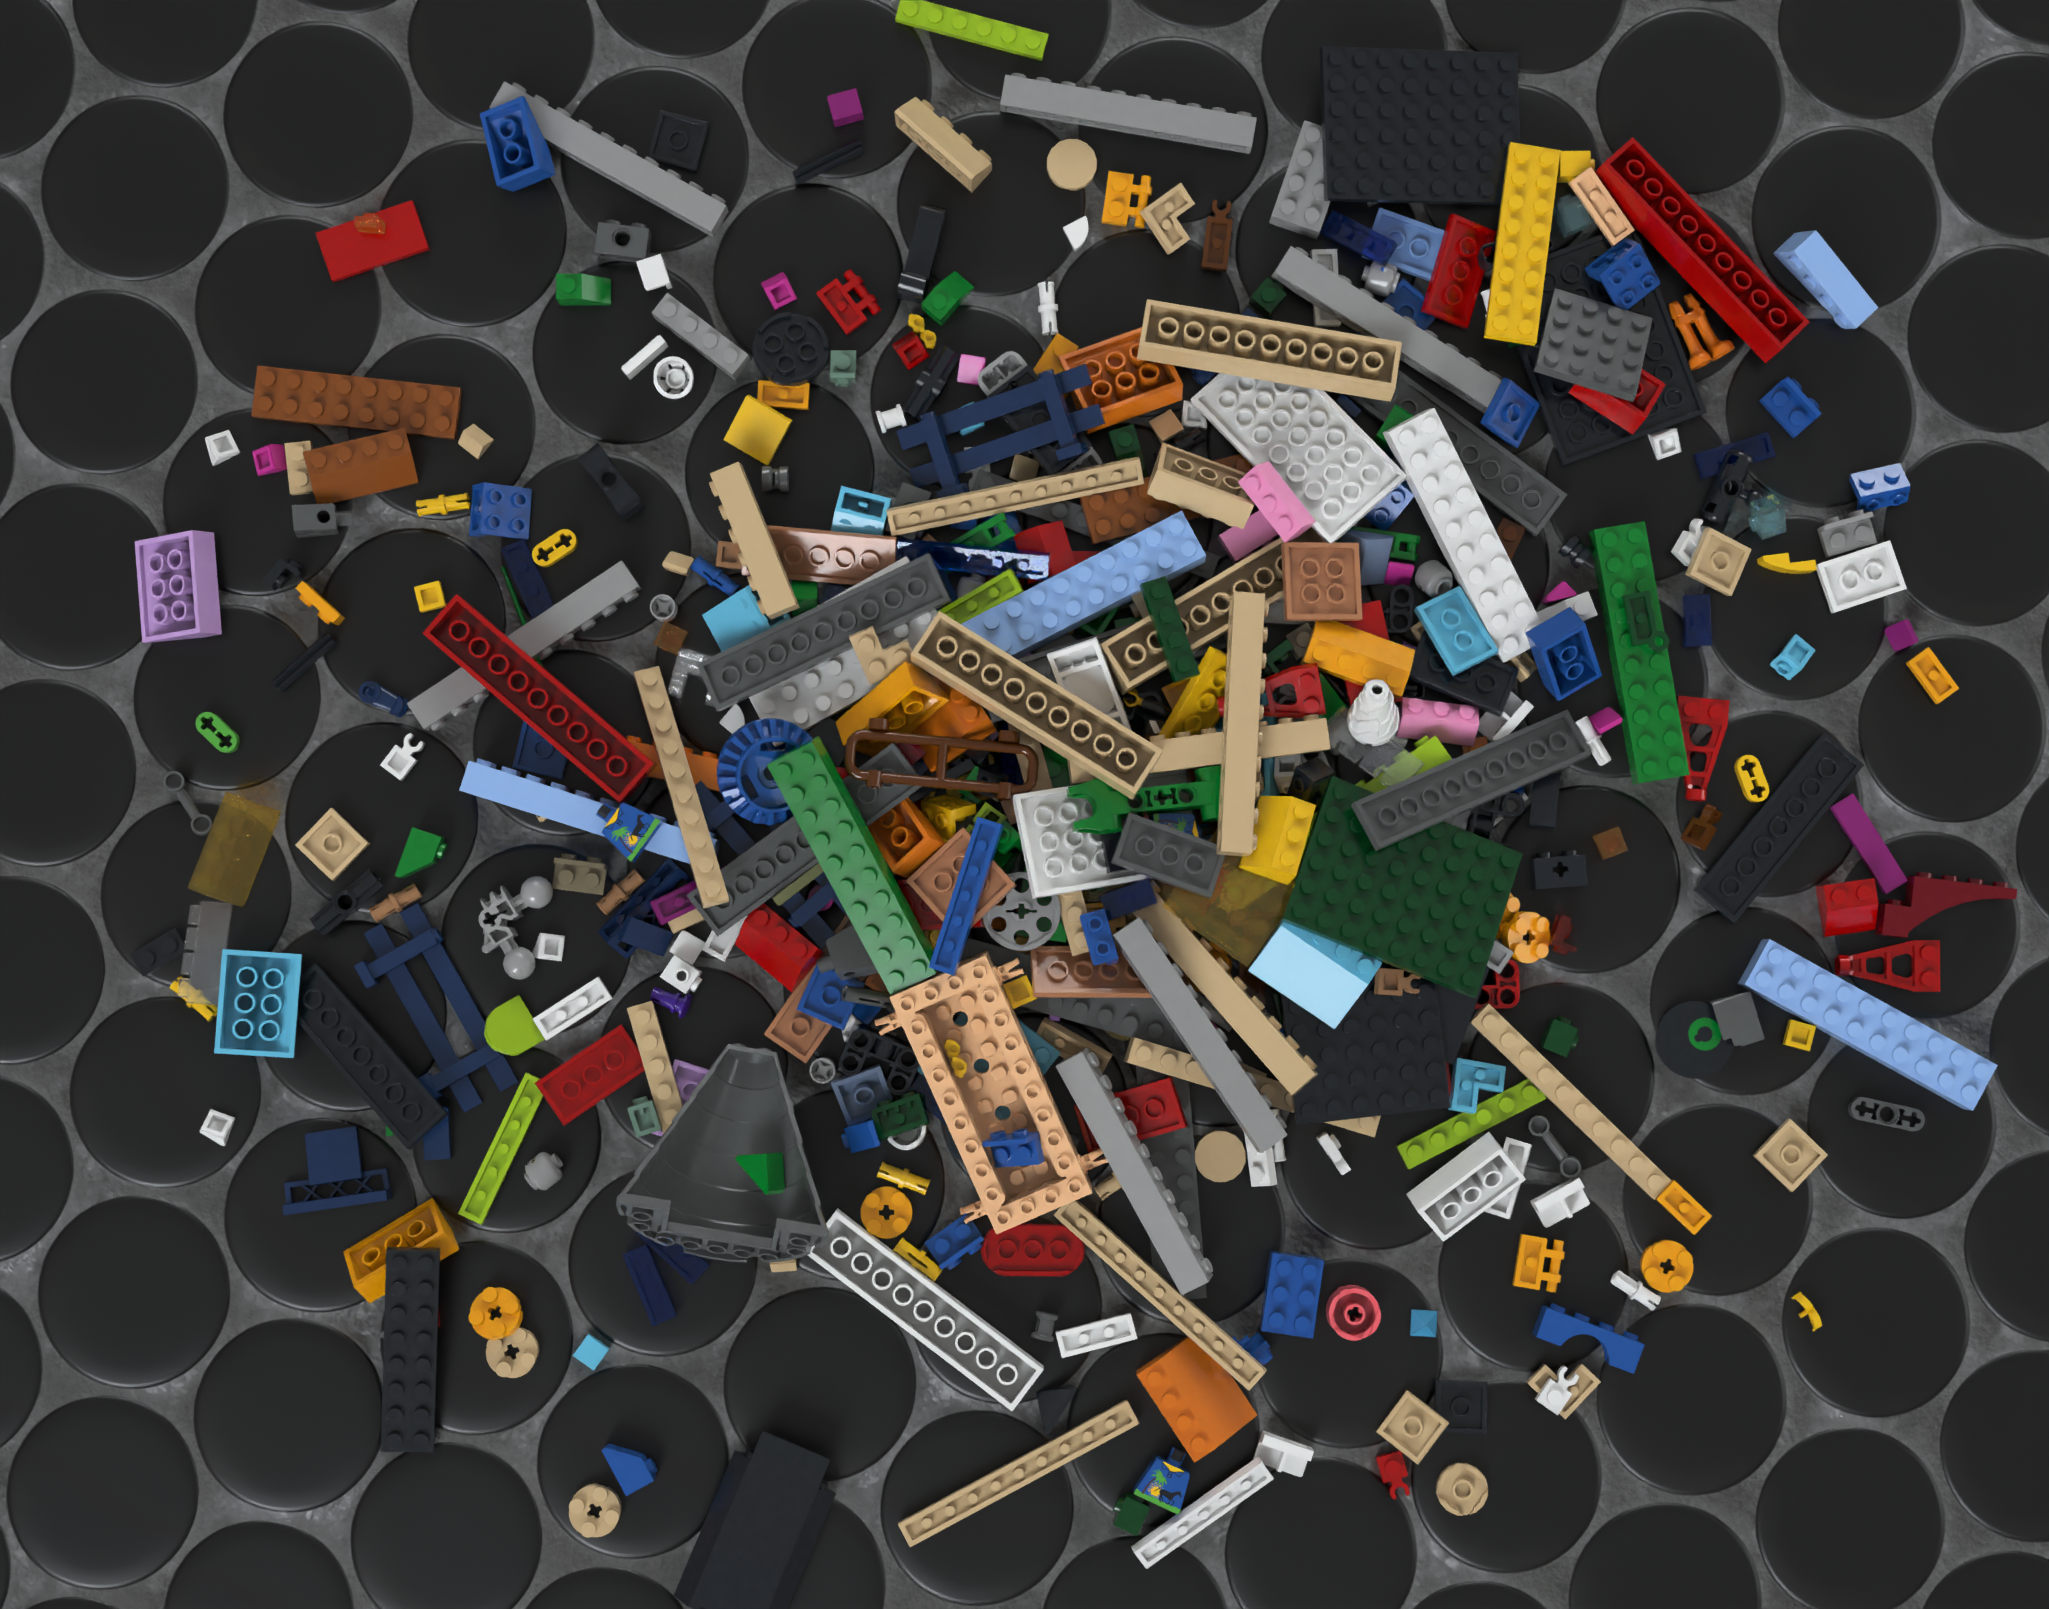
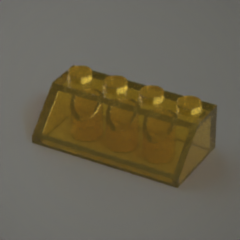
(234, 849)

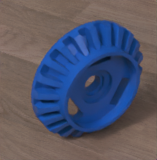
(743, 757)

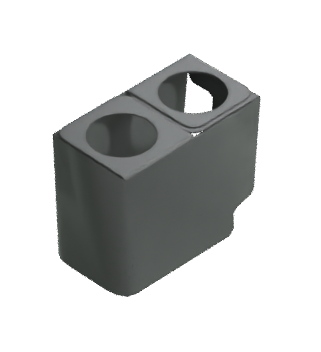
(1738, 1019)

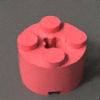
(1359, 1326)

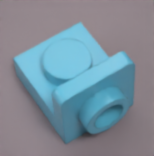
(1792, 657)

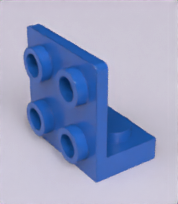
(1624, 273)
(1390, 507)
(500, 511)

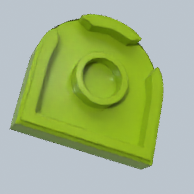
(512, 1028)

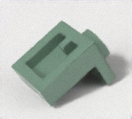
(843, 367)
(644, 1116)

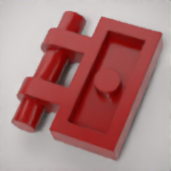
(841, 305)

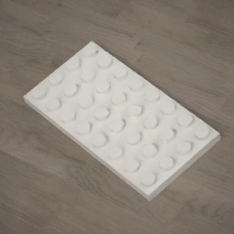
(1308, 442)
(836, 682)
(1069, 860)

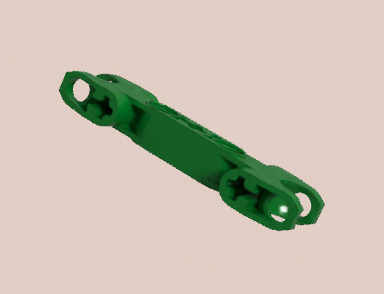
(1111, 806)

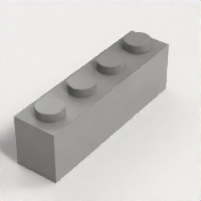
(701, 336)

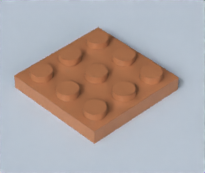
(1321, 581)
(939, 874)

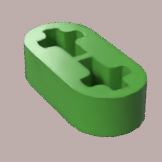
(222, 728)

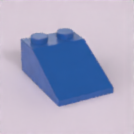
(516, 145)

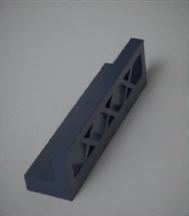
(638, 905)
(337, 1201)

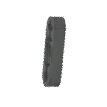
(1907, 1111)

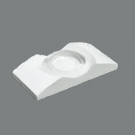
(1086, 674)

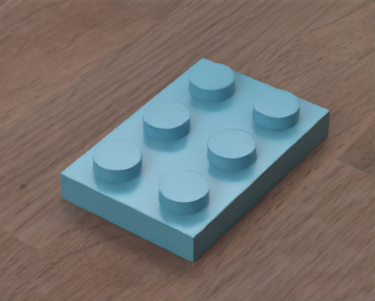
(1456, 630)

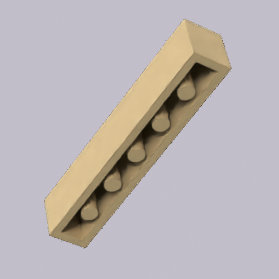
(754, 541)

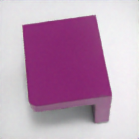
(845, 107)

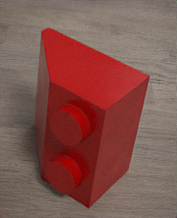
(1847, 907)

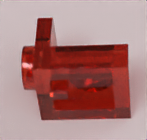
(1560, 930)

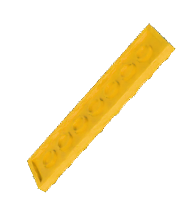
(1522, 244)

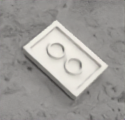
(1860, 576)

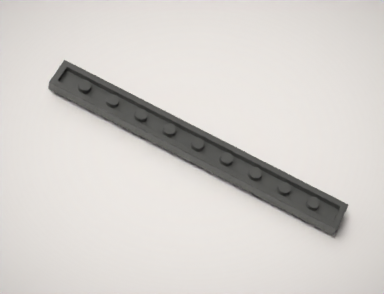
(1074, 519)

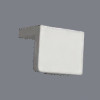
(654, 273)

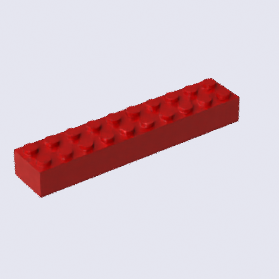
(1700, 251)
(539, 699)

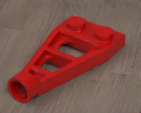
(1307, 689)
(1703, 712)
(1924, 965)

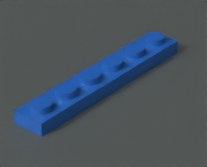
(966, 896)

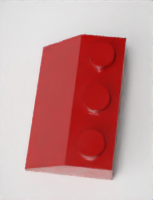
(1623, 412)
(777, 946)

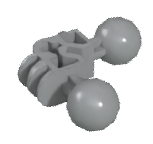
(535, 893)

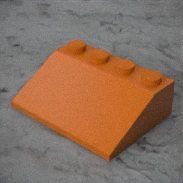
(1121, 381)
(956, 718)
(1196, 1397)

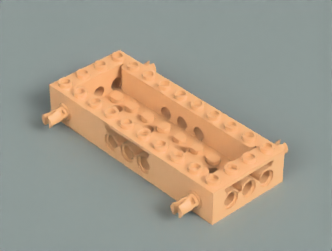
(1012, 1081)

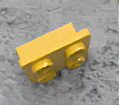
(945, 811)

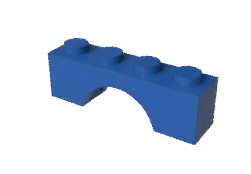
(1557, 1327)

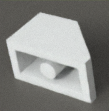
(1580, 604)

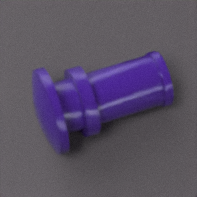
(671, 1001)

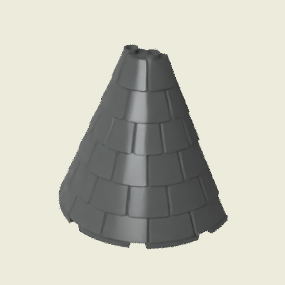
(697, 1191)

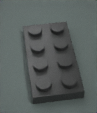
(1168, 855)

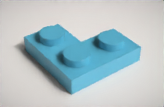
(1468, 1078)

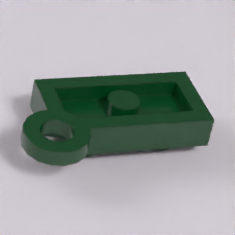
(1642, 622)

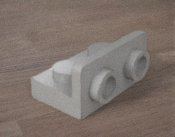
(1848, 534)

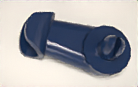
(380, 697)

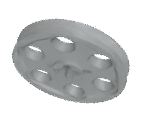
(1028, 924)

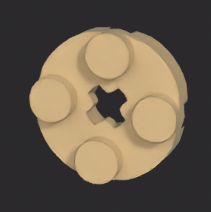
(506, 1365)
(588, 1524)

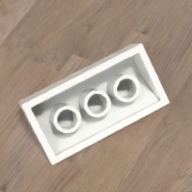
(1465, 1186)

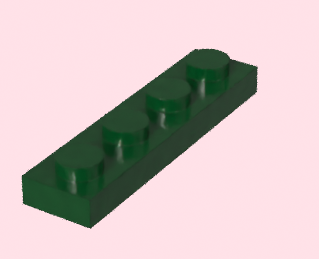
(1169, 629)

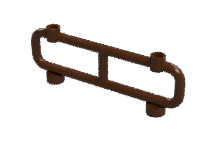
(879, 731)

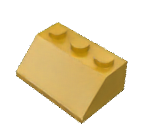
(1280, 837)

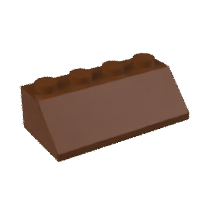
(361, 467)

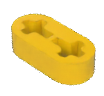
(552, 542)
(1757, 775)

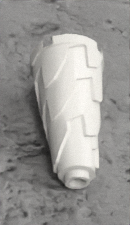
(1373, 714)

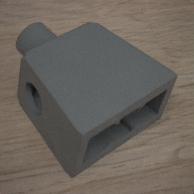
(307, 520)
(847, 956)

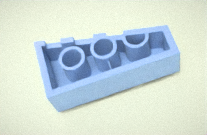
(1826, 278)

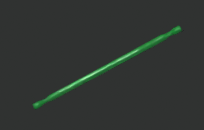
(515, 601)

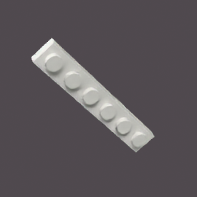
(1202, 1512)

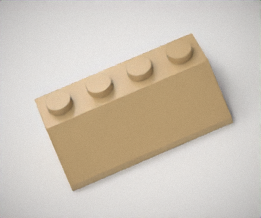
(943, 143)
(1200, 486)

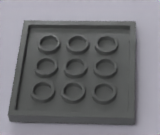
(1593, 344)

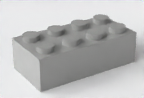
(1301, 196)

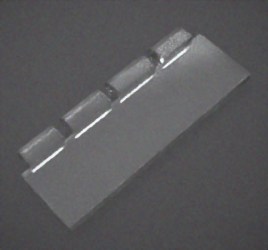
(1387, 758)
(207, 942)

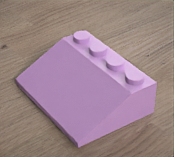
(178, 586)

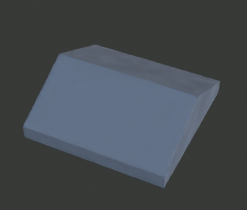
(1373, 553)
(861, 1093)

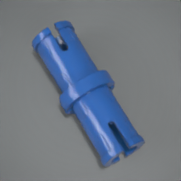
(715, 576)

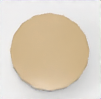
(1071, 164)
(1220, 1156)
(1461, 1489)

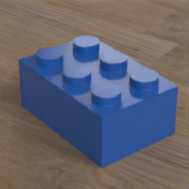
(1564, 654)
(1291, 1294)

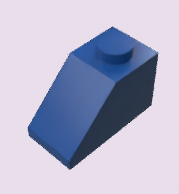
(861, 1136)
(630, 1467)

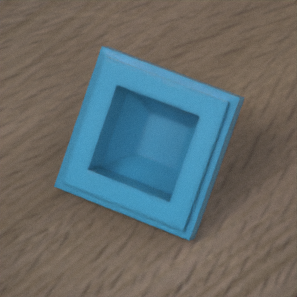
(1423, 1323)

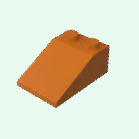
(905, 838)

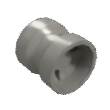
(660, 605)
(823, 1070)

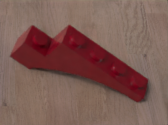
(1930, 896)

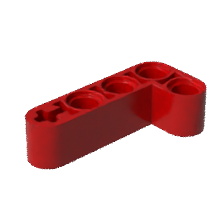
(1499, 984)

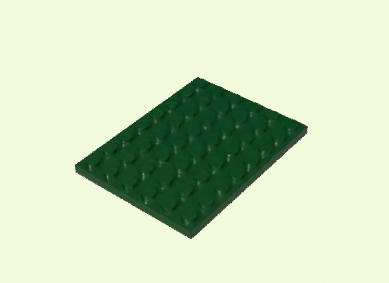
(1414, 904)

